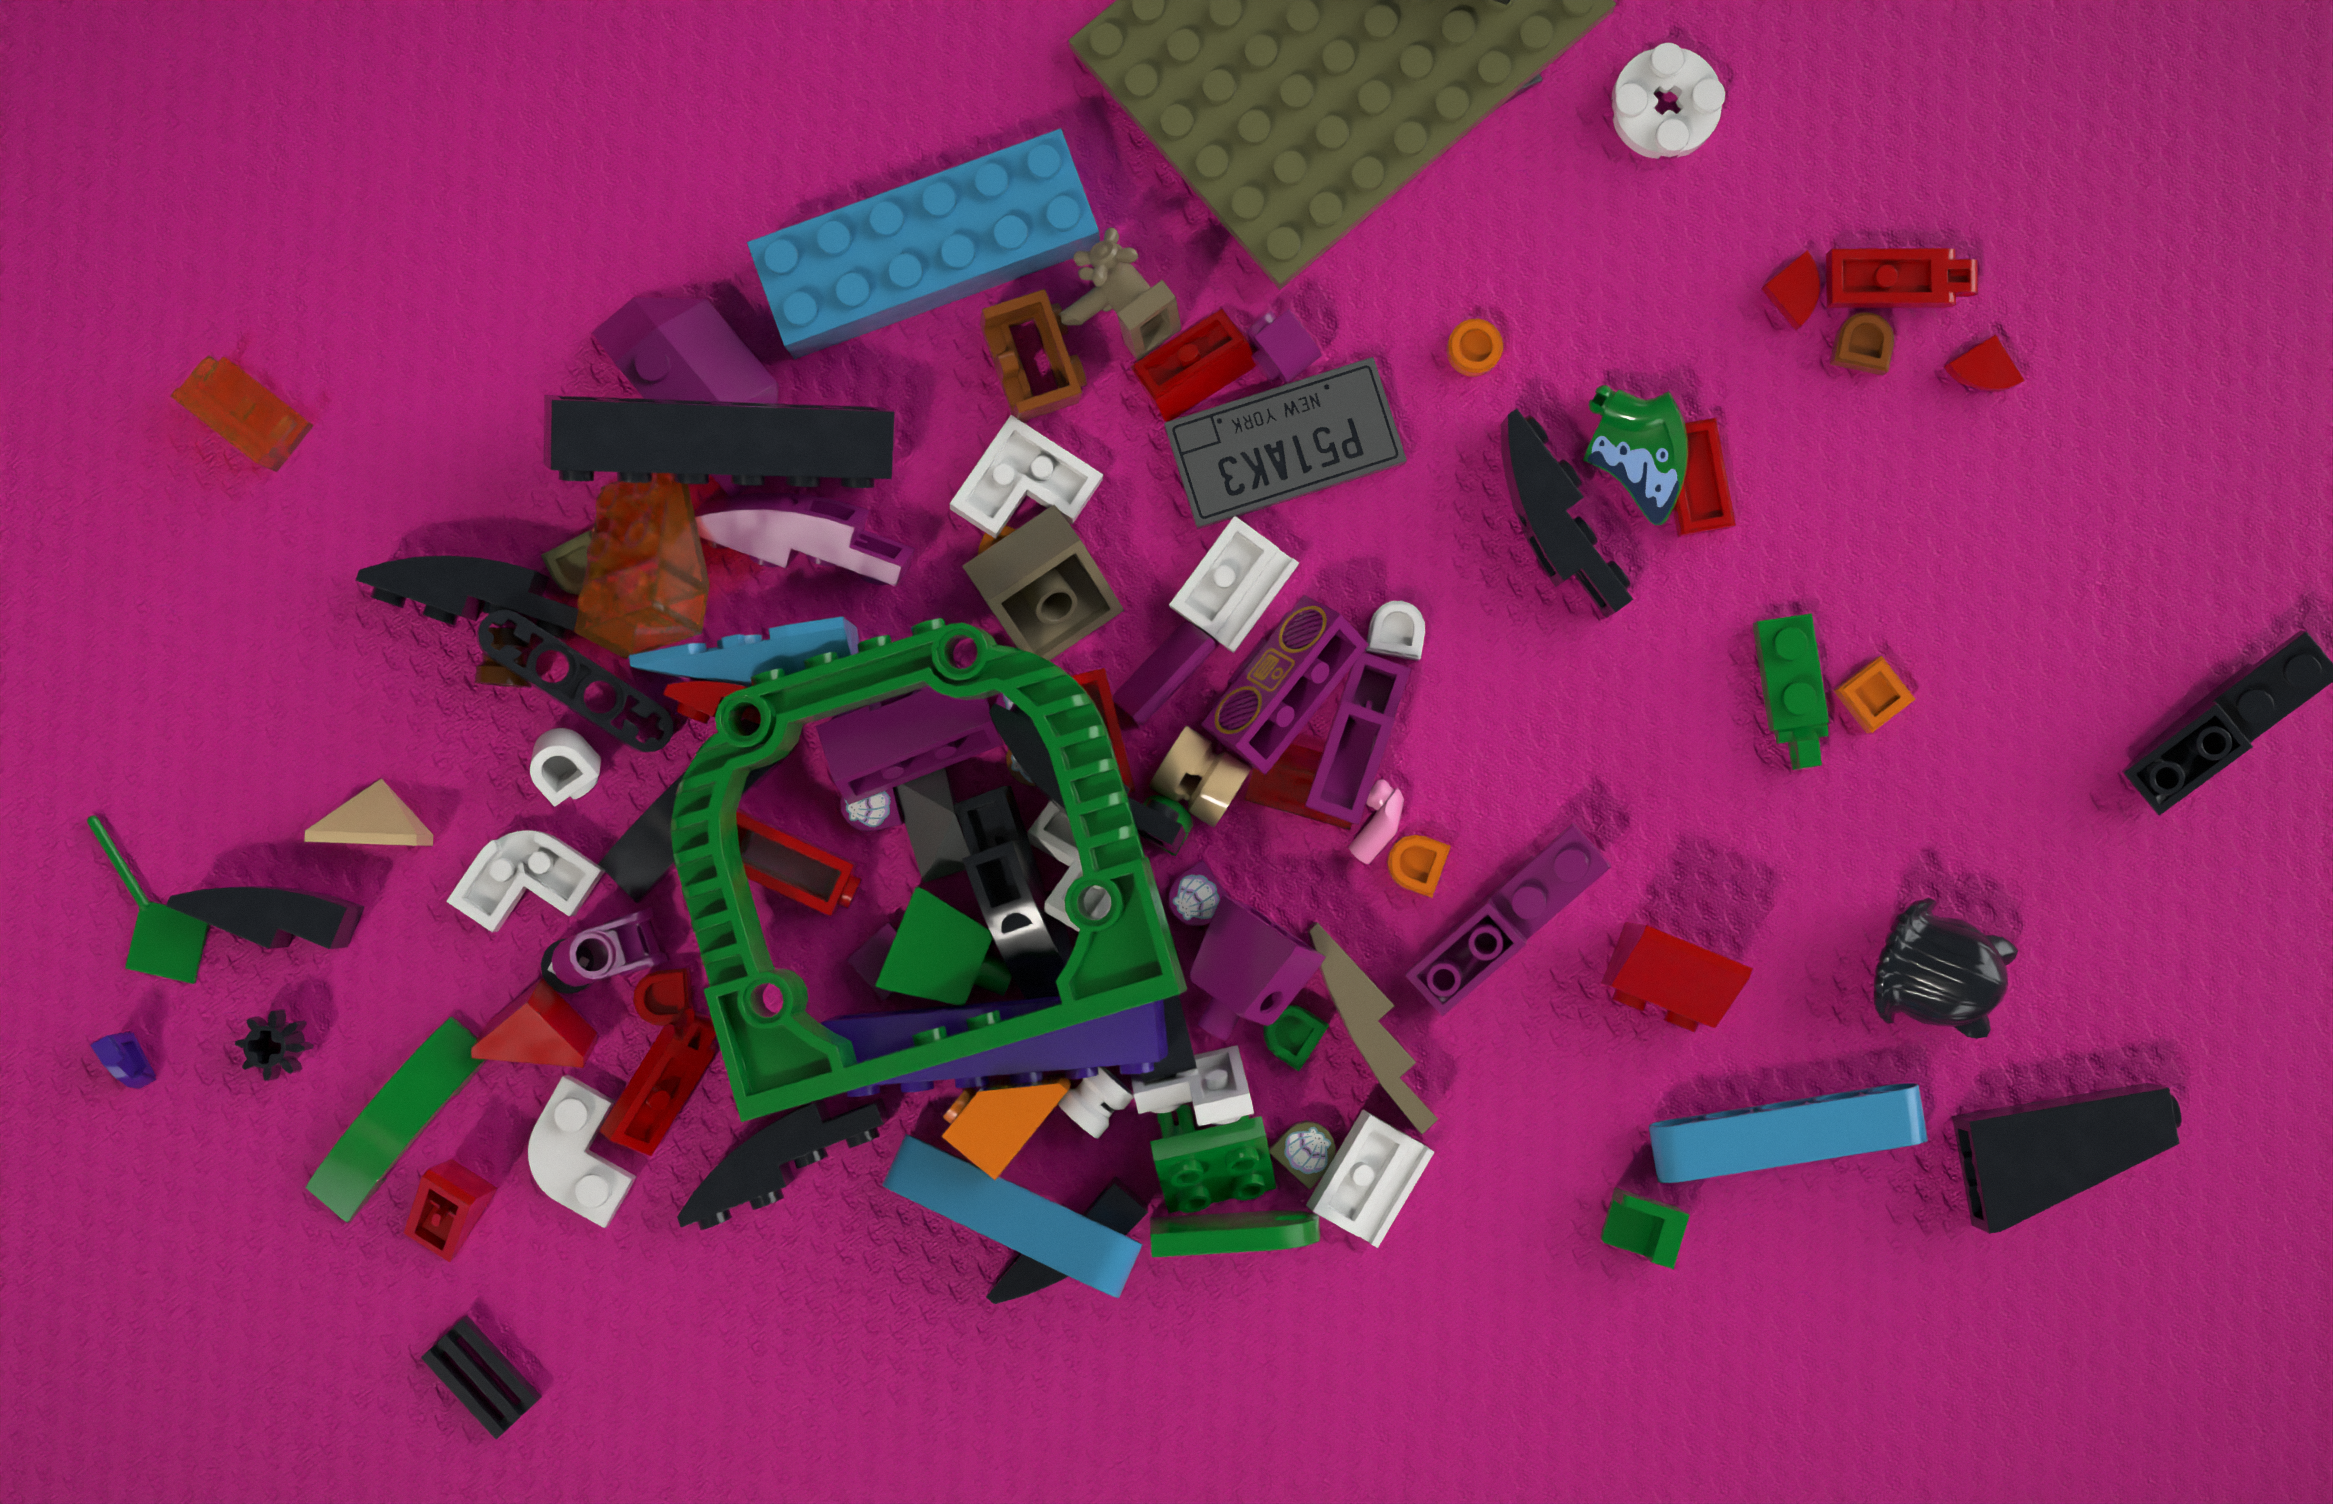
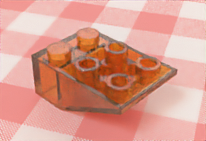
(643, 568)

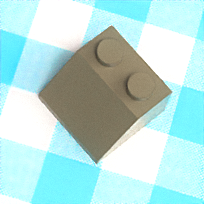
(1044, 586)

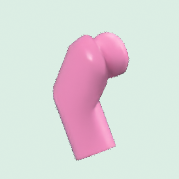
(1382, 825)

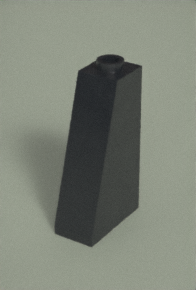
(2055, 1148)

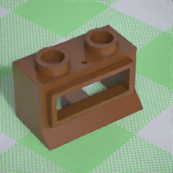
(1066, 369)

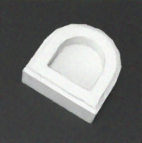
(1396, 631)

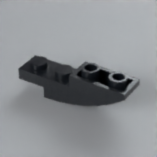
(1540, 497)
(460, 585)
(2228, 721)
(1153, 822)
(1012, 892)
(761, 1164)

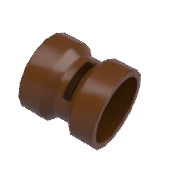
(491, 673)

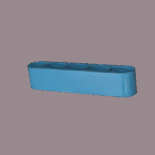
(1788, 1133)
(1013, 1216)

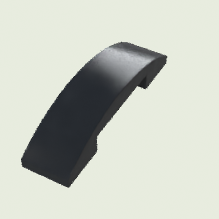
(646, 850)

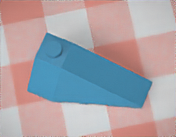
(744, 656)

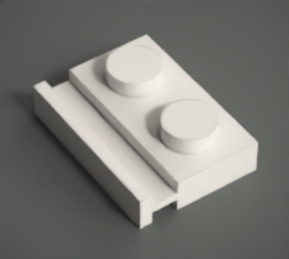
(1234, 584)
(1370, 1178)

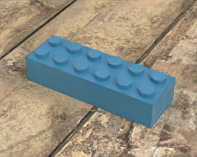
(925, 244)

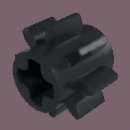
(262, 1056)

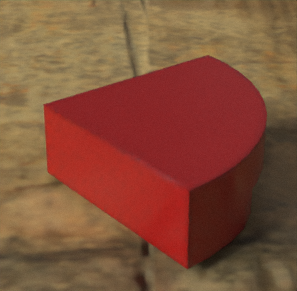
(1795, 290)
(1986, 367)

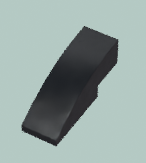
(273, 914)
(1114, 1208)

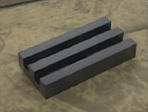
(466, 1392)

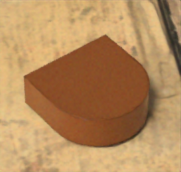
(1864, 344)

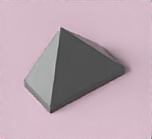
(933, 824)

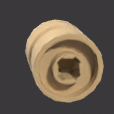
(1207, 795)

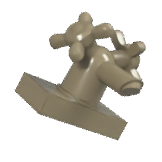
(1144, 312)

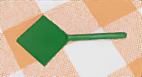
(163, 938)

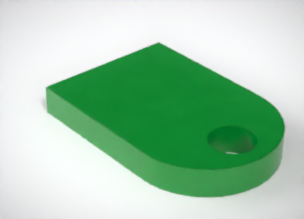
(1232, 1232)

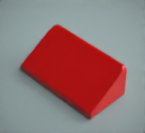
(1194, 365)

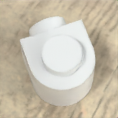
(564, 765)

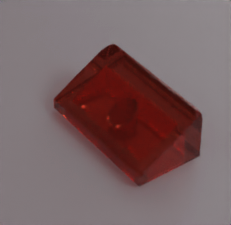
(1289, 784)

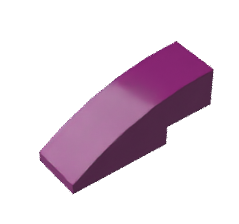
(1357, 737)

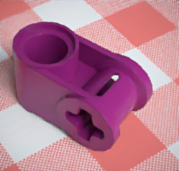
(617, 948)

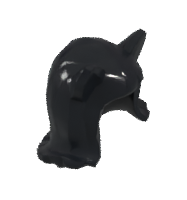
(1941, 971)

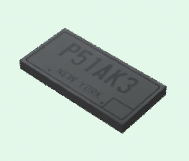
(1285, 443)

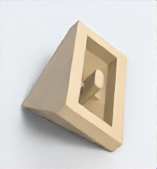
(372, 818)

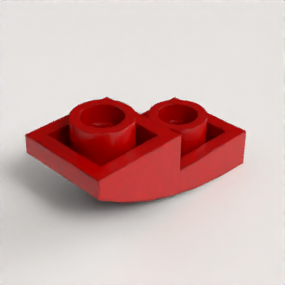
(701, 699)

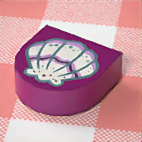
(874, 812)
(1196, 895)

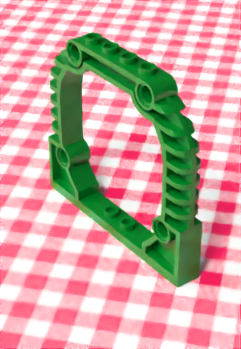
(788, 1055)

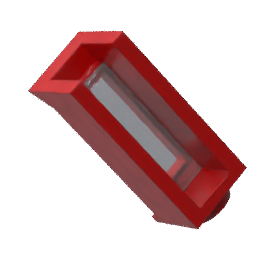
(795, 865)

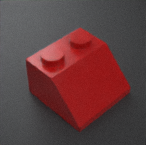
(1673, 975)

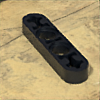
(572, 687)

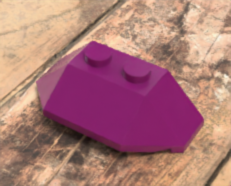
(685, 354)

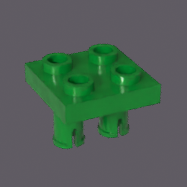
(1211, 1162)

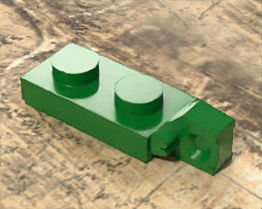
(1793, 686)

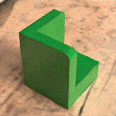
(1645, 1227)

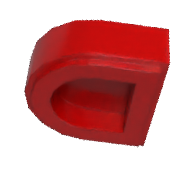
(663, 996)

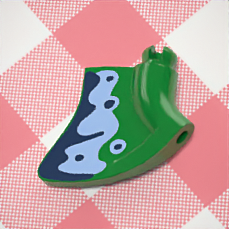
(1641, 447)

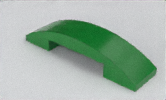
(395, 1119)

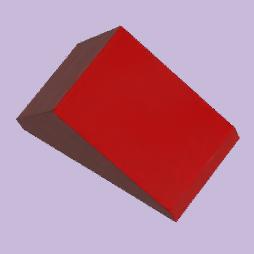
(537, 1030)
(447, 1207)

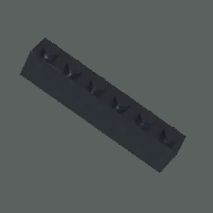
(718, 439)

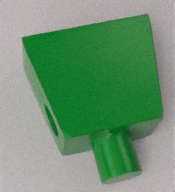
(941, 954)

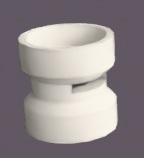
(1095, 1101)

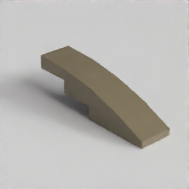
(1360, 1008)

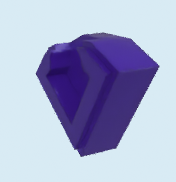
(124, 1059)

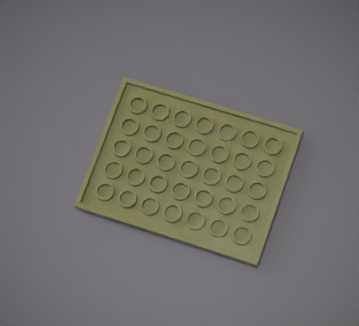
(1316, 108)

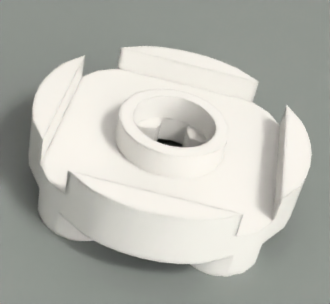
(1666, 70)

